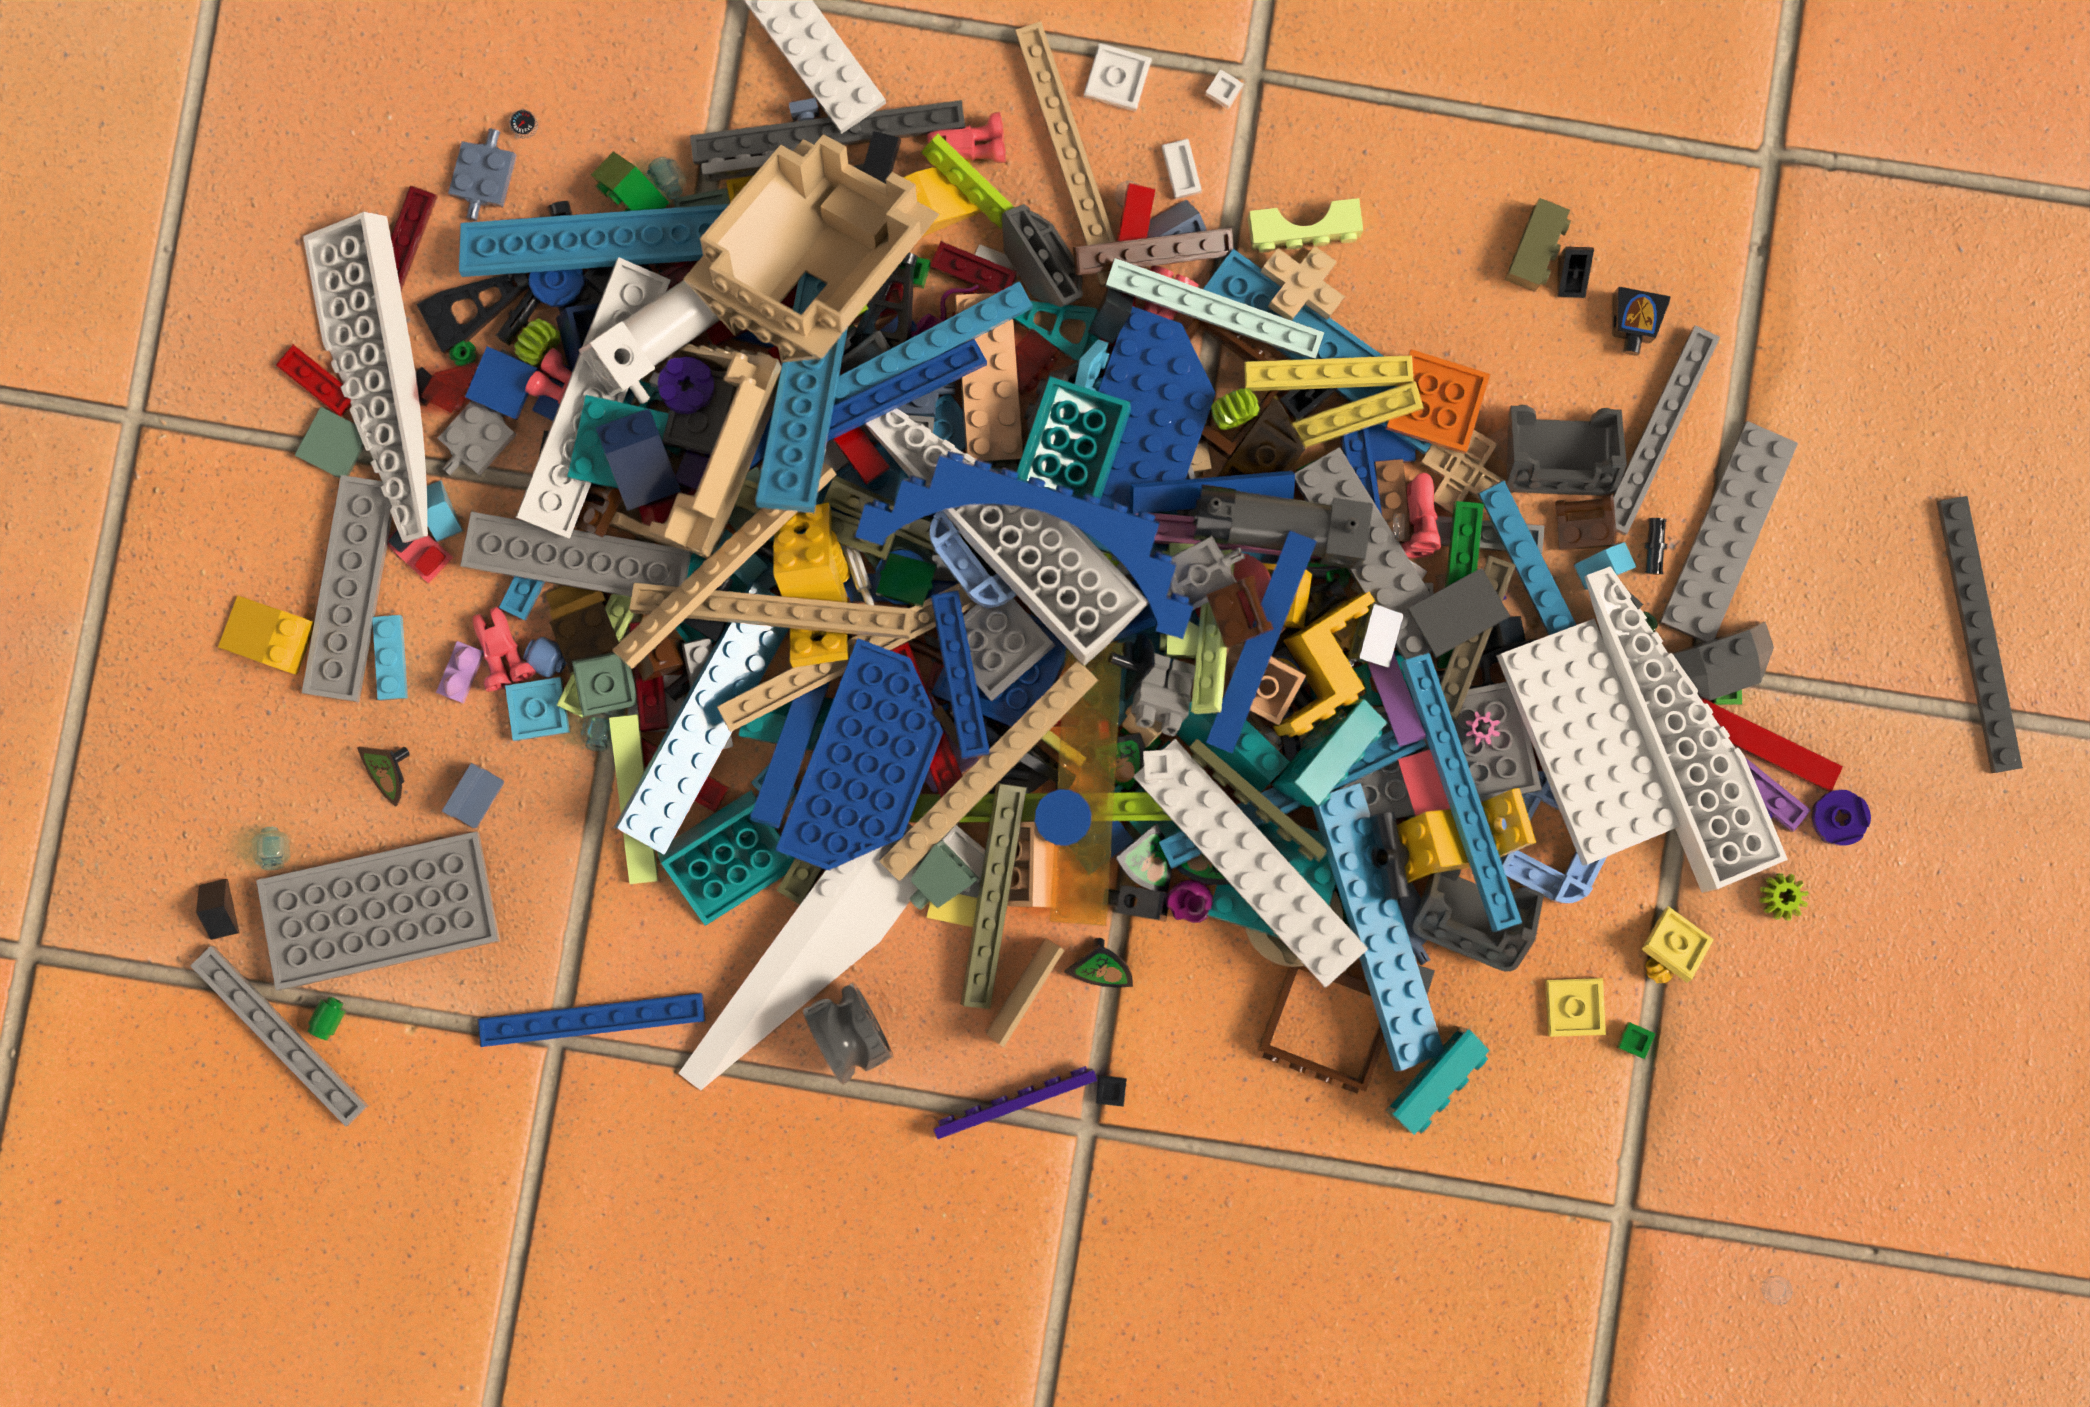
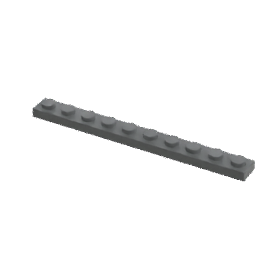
(897, 122)
(1979, 634)

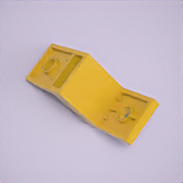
(809, 571)
(1324, 666)
(1436, 843)

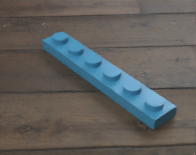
(1527, 557)

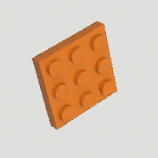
(1449, 399)

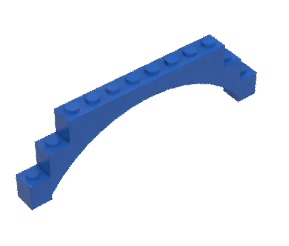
(965, 483)

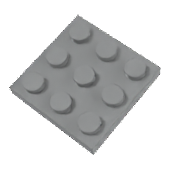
(1003, 645)

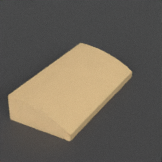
(1024, 992)

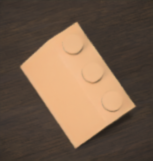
(1276, 688)
(1032, 869)

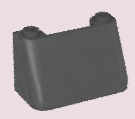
(1565, 453)
(1457, 920)

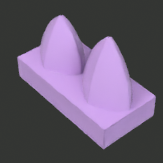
(460, 672)

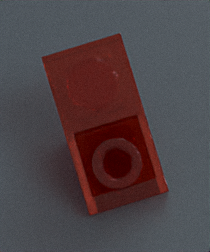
(1033, 357)
(447, 387)

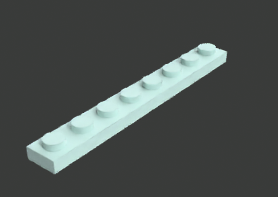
(1214, 309)

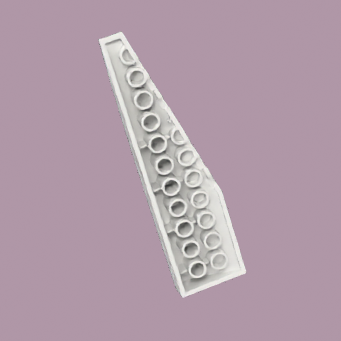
(372, 352)
(1035, 553)
(1703, 773)
(826, 935)

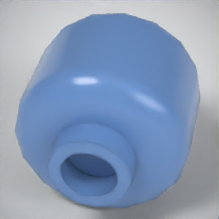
(545, 656)

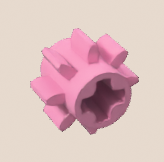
(1485, 721)

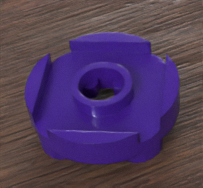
(678, 371)
(1849, 803)

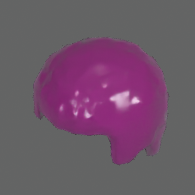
(1190, 901)

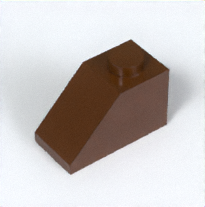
(662, 660)

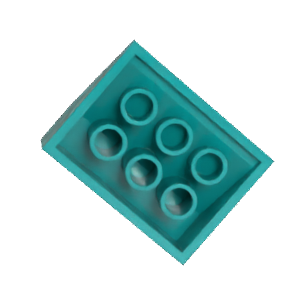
(1074, 438)
(725, 859)

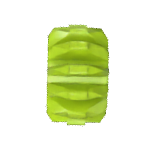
(536, 342)
(1235, 408)
(1794, 894)

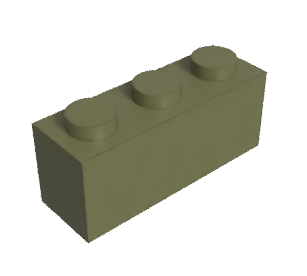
(1538, 245)

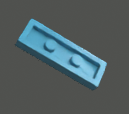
(390, 657)

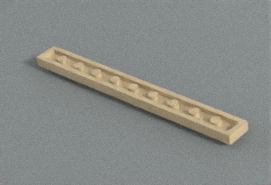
(1065, 137)
(705, 580)
(784, 612)
(803, 679)
(988, 770)

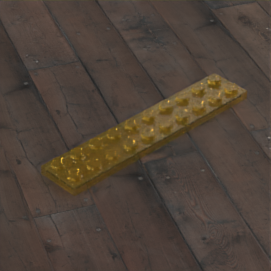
(1089, 769)

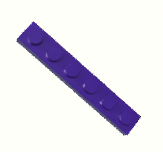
(1003, 1106)

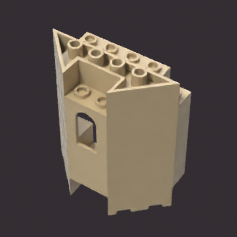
(811, 217)
(700, 521)

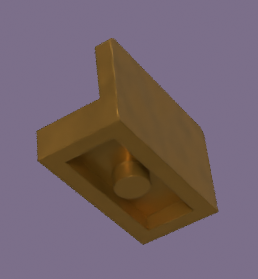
(571, 599)

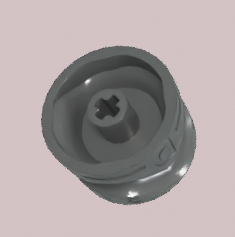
(848, 1033)

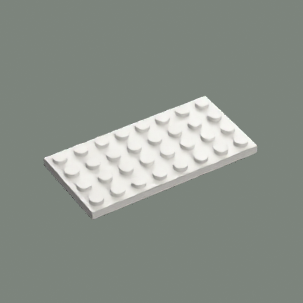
(1588, 741)

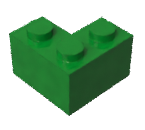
(627, 185)

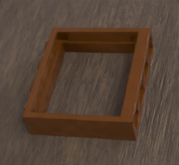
(1233, 342)
(1301, 1064)

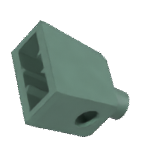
(940, 877)

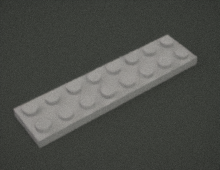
(1728, 532)
(582, 561)
(1387, 569)
(349, 590)

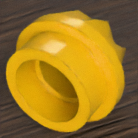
(1657, 971)

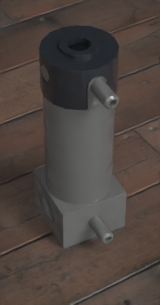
(1266, 521)

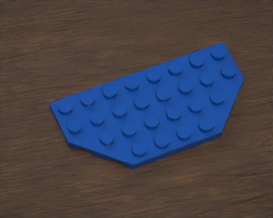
(1168, 399)
(864, 762)

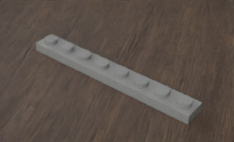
(1662, 426)
(279, 1036)

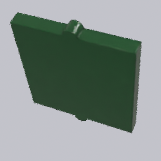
(906, 580)

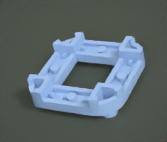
(965, 567)
(1535, 875)

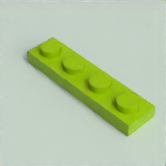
(967, 179)

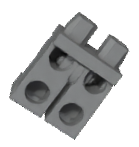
(1164, 695)

